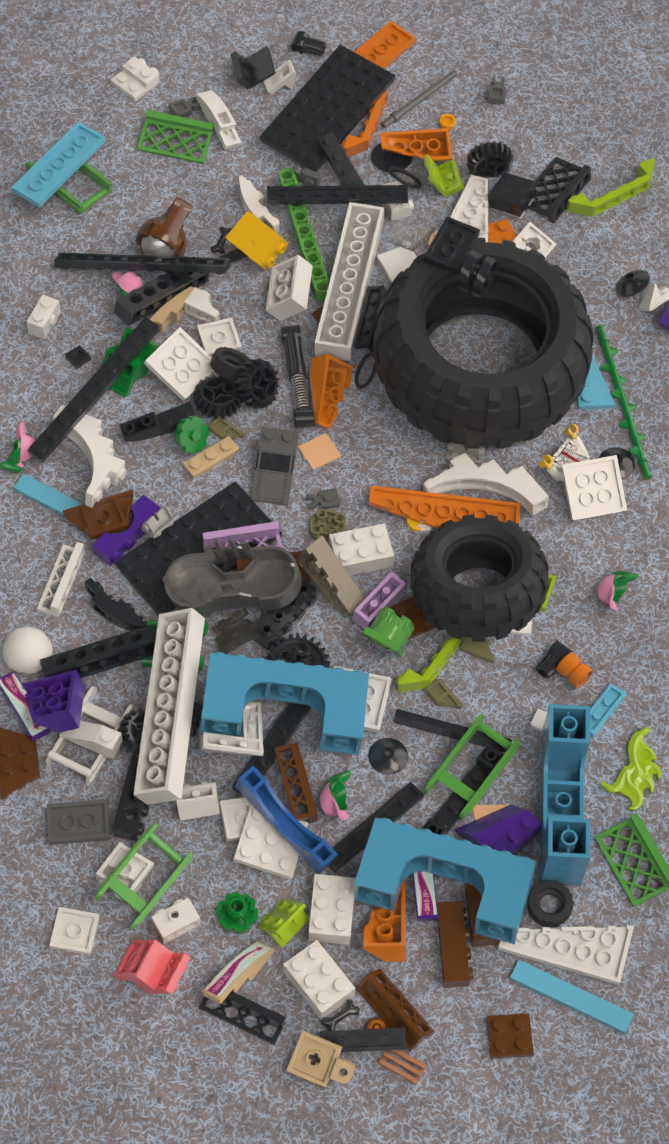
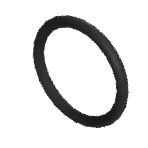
(406, 173)
(359, 368)

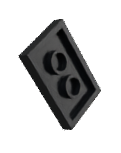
(451, 245)

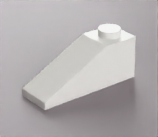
(96, 738)

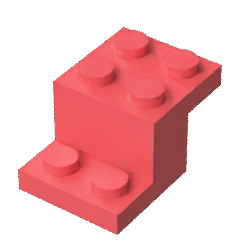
(152, 966)

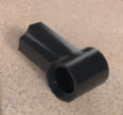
(303, 43)
(555, 655)

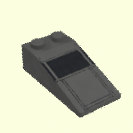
(275, 466)

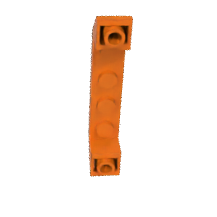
(356, 145)

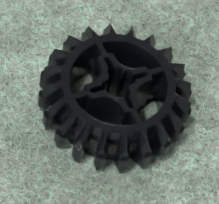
(490, 159)
(257, 383)
(217, 397)
(132, 732)

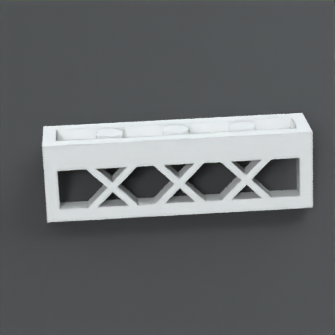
(65, 581)

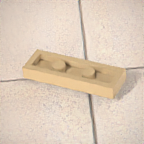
(211, 457)

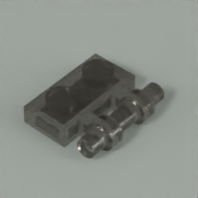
(236, 636)

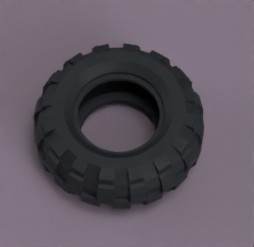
(479, 545)

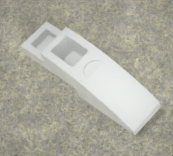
(218, 113)
(253, 201)

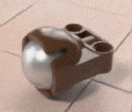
(165, 234)

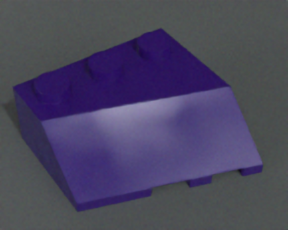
(56, 701)
(502, 830)

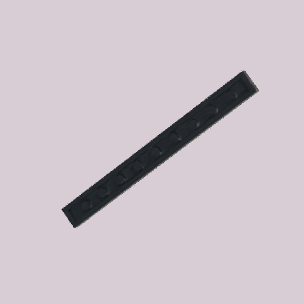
(142, 262)
(93, 390)

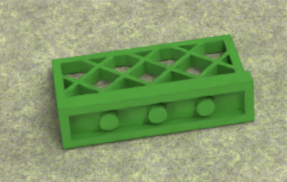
(179, 124)
(648, 847)

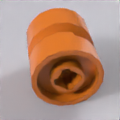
(574, 670)

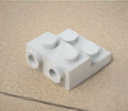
(136, 78)
(133, 872)

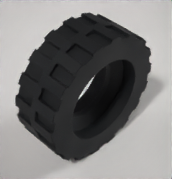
(227, 362)
(550, 888)

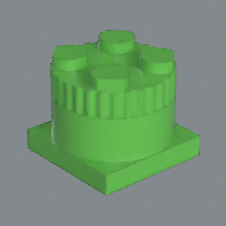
(390, 631)

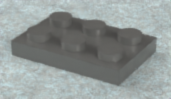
(78, 822)

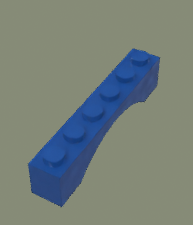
(263, 798)

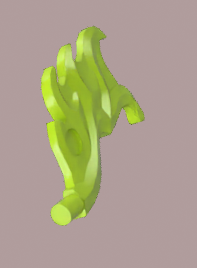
(638, 773)

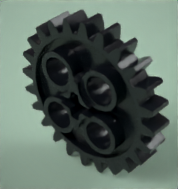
(288, 650)

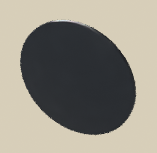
(385, 159)

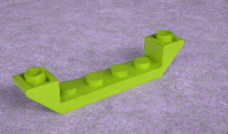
(581, 205)
(412, 681)

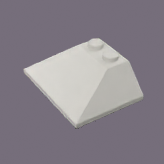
(250, 737)

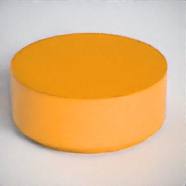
(447, 121)

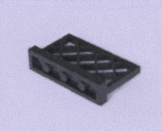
(575, 186)

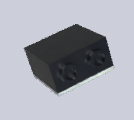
(512, 195)

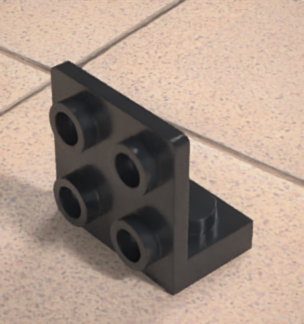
(254, 68)

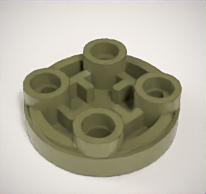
(325, 523)

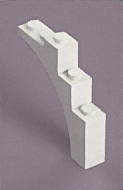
(100, 453)
(490, 477)

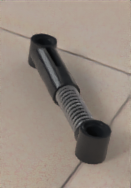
(297, 375)

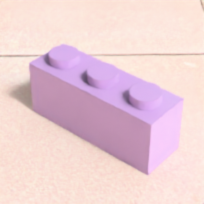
(383, 595)

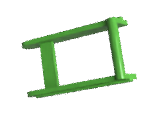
(72, 201)
(456, 785)
(126, 893)

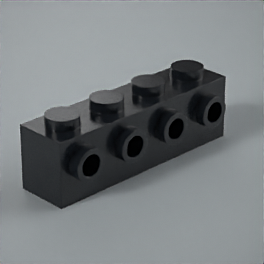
(280, 621)

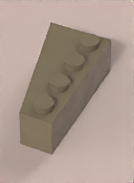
(330, 576)

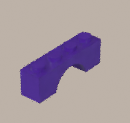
(112, 546)

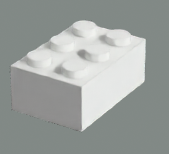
(289, 288)
(363, 549)
(331, 909)
(319, 979)

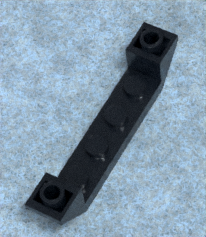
(450, 811)

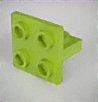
(284, 921)

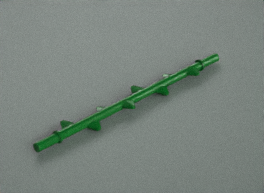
(627, 408)

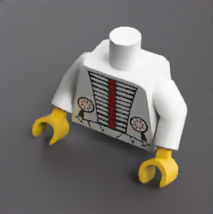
(570, 452)

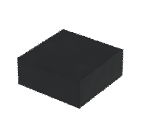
(78, 357)

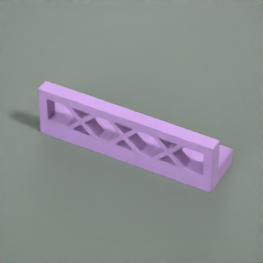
(245, 534)

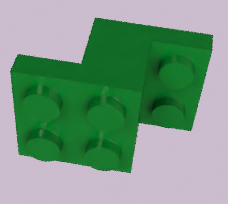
(135, 370)

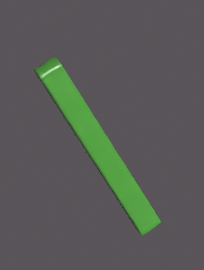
(306, 239)

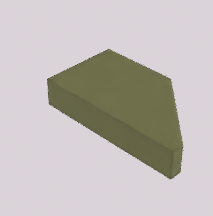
(223, 429)
(477, 649)
(442, 695)

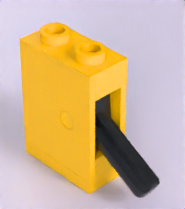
(255, 241)

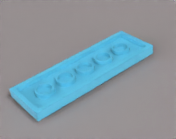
(58, 164)

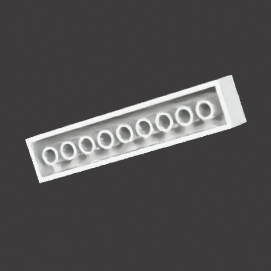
(349, 281)
(169, 707)

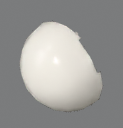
(25, 648)

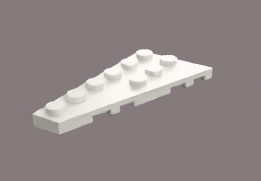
(473, 205)
(581, 950)

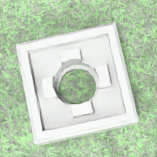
(533, 235)

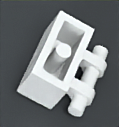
(198, 801)

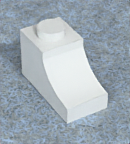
(199, 305)

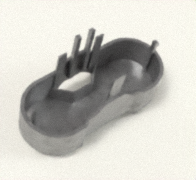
(267, 582)

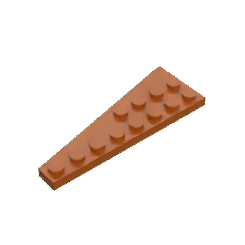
(438, 508)

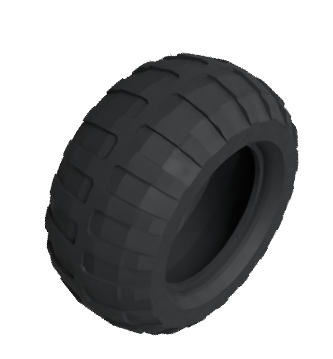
(474, 405)

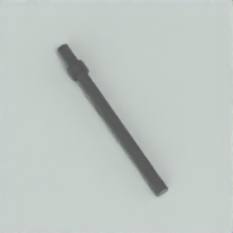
(396, 115)

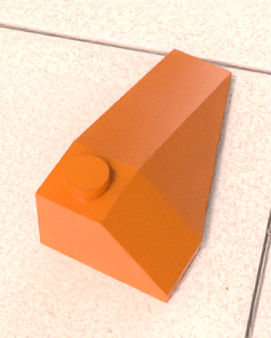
(419, 143)
(328, 381)
(386, 931)

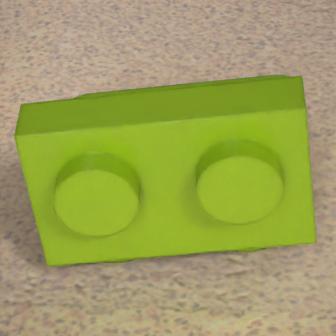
(444, 177)

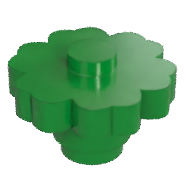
(191, 434)
(237, 913)

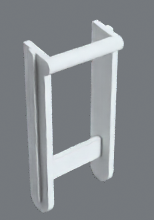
(99, 714)

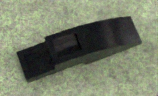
(156, 425)
(118, 612)

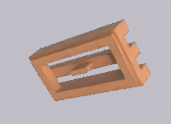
(418, 1073)

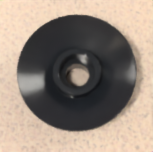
(633, 283)
(626, 462)
(384, 763)

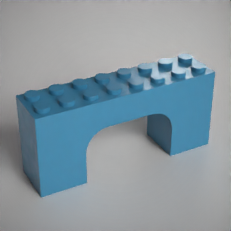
(333, 693)
(564, 829)
(400, 850)

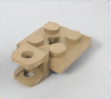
(329, 1065)

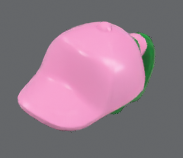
(127, 282)
(20, 452)
(614, 585)
(334, 796)

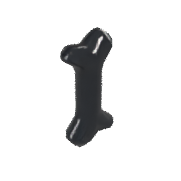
(219, 246)
(349, 1010)

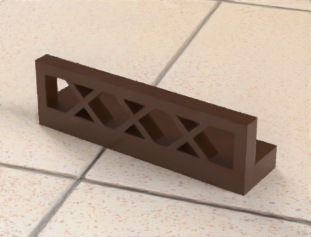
(303, 783)
(391, 1009)

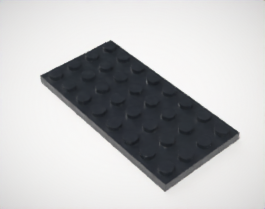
(329, 102)
(149, 561)

